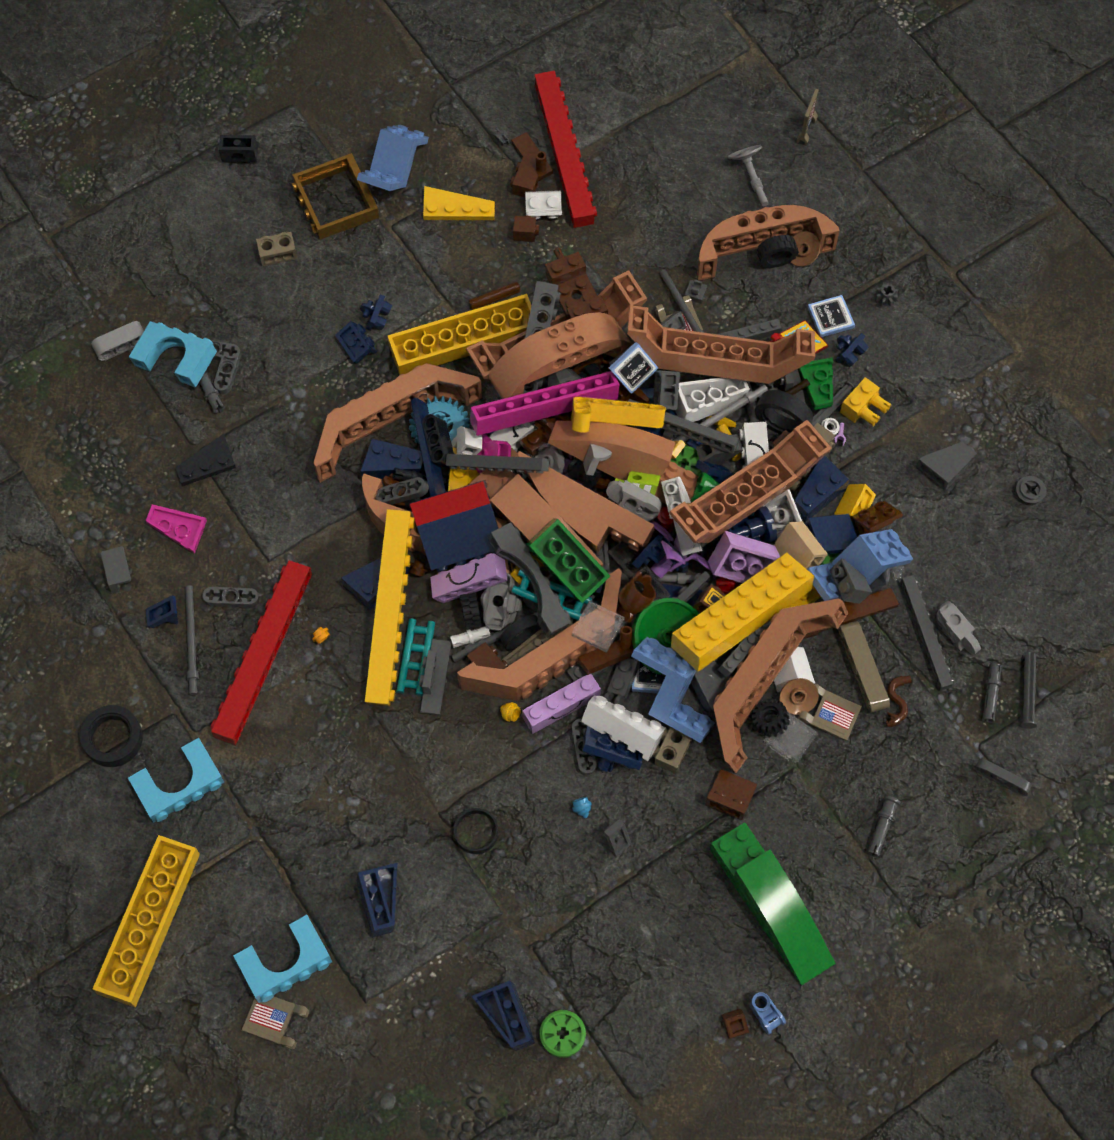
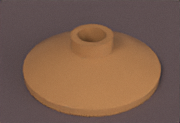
(808, 241)
(804, 701)

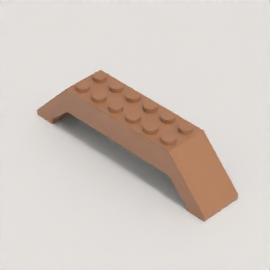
(617, 297)
(719, 354)
(387, 405)
(752, 485)
(539, 665)
(764, 665)

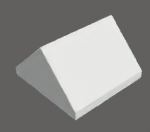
(783, 511)
(795, 667)

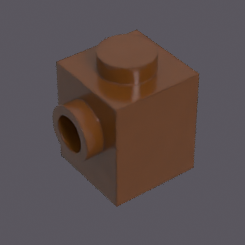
(525, 228)

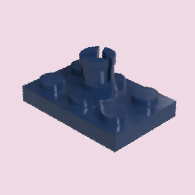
(610, 752)

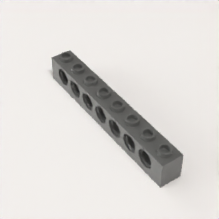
(548, 293)

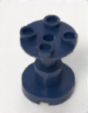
(758, 526)

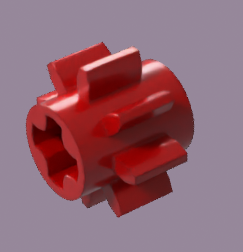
(726, 585)

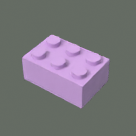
(741, 557)

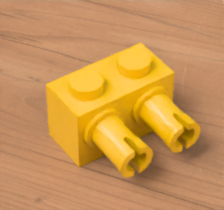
(859, 401)

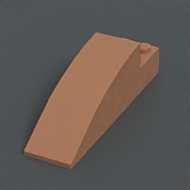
(630, 449)
(521, 505)
(589, 513)

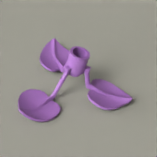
(665, 564)

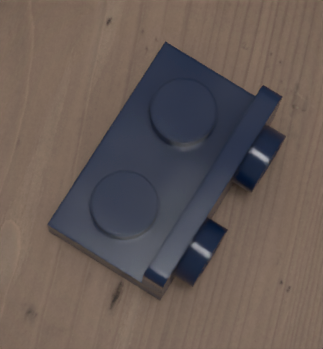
(355, 341)
(653, 551)

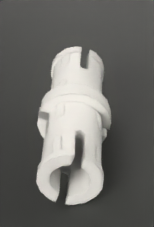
(470, 636)

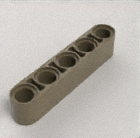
(864, 666)

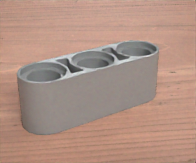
(117, 341)

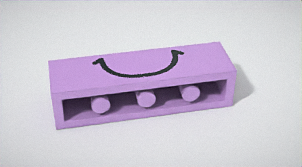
(468, 578)
(560, 703)

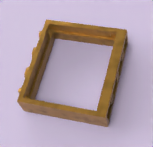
(326, 170)

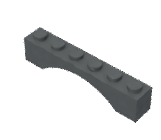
(508, 544)

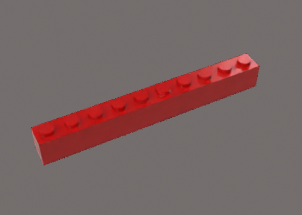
(564, 149)
(261, 653)

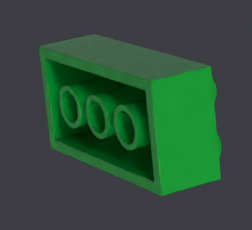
(568, 560)

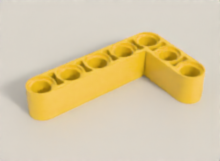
(615, 412)

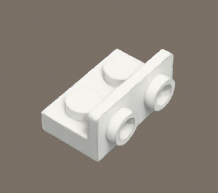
(543, 204)

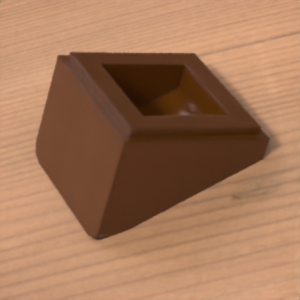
(735, 1023)

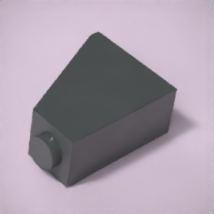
(947, 464)
(709, 684)

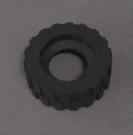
(777, 251)

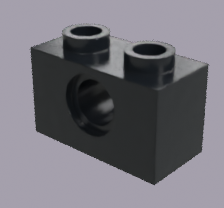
(238, 148)

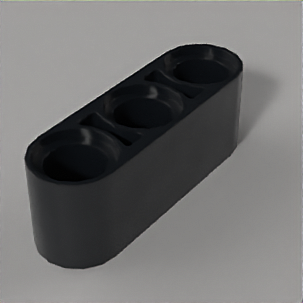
(437, 439)

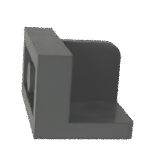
(116, 567)

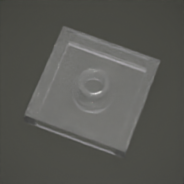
(598, 626)
(793, 741)

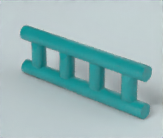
(563, 592)
(408, 647)

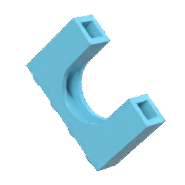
(159, 337)
(204, 779)
(267, 983)

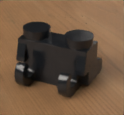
(577, 471)

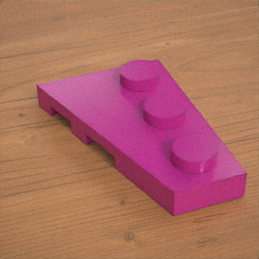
(177, 525)

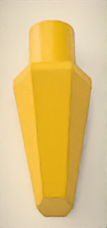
(730, 423)

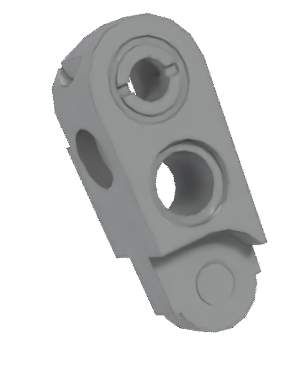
(643, 503)
(957, 628)

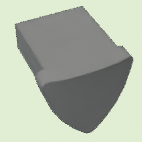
(594, 455)

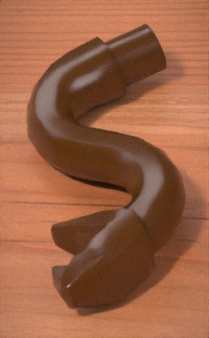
(894, 683)

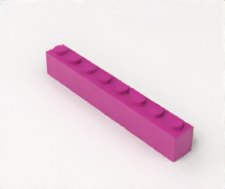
(541, 403)

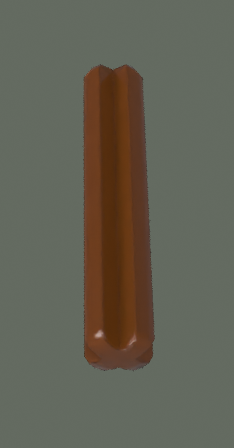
(494, 295)

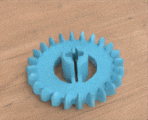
(442, 409)

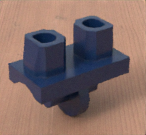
(380, 306)
(856, 344)

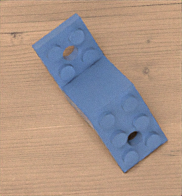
(393, 157)
(869, 555)
(667, 704)

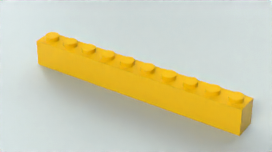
(388, 608)

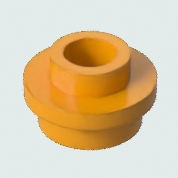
(320, 635)

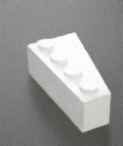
(708, 397)
(623, 726)

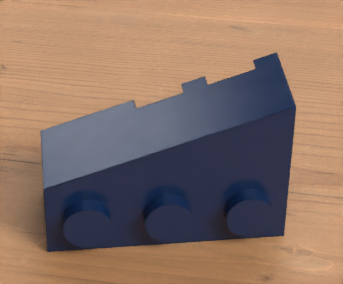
(384, 457)
(820, 489)
(378, 897)

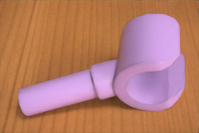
(840, 435)

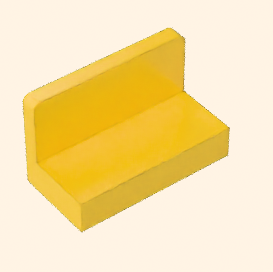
(856, 498)

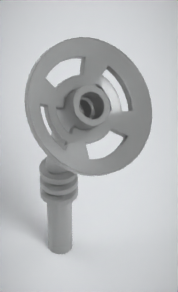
(746, 157)

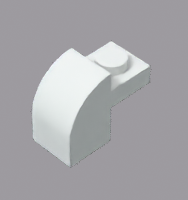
(467, 441)

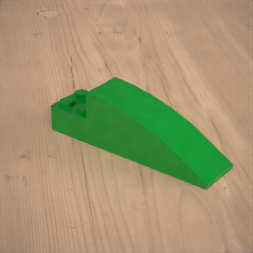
(773, 902)

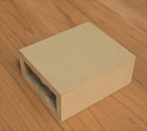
(800, 544)

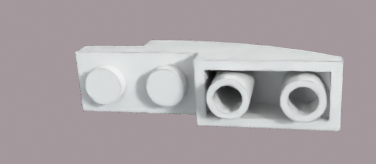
(674, 495)

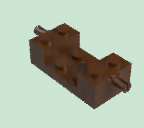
(571, 278)

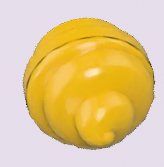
(510, 711)

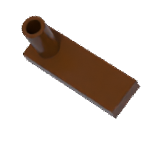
(526, 147)
(618, 651)

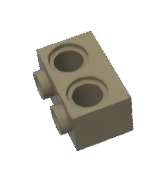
(277, 251)
(677, 750)

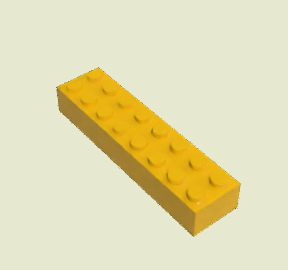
(449, 337)
(741, 612)
(146, 921)

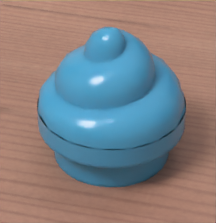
(582, 806)

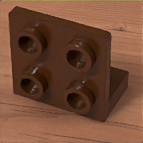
(875, 518)
(731, 794)

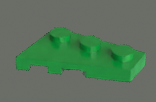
(820, 377)

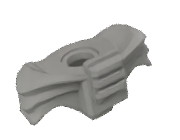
(500, 617)

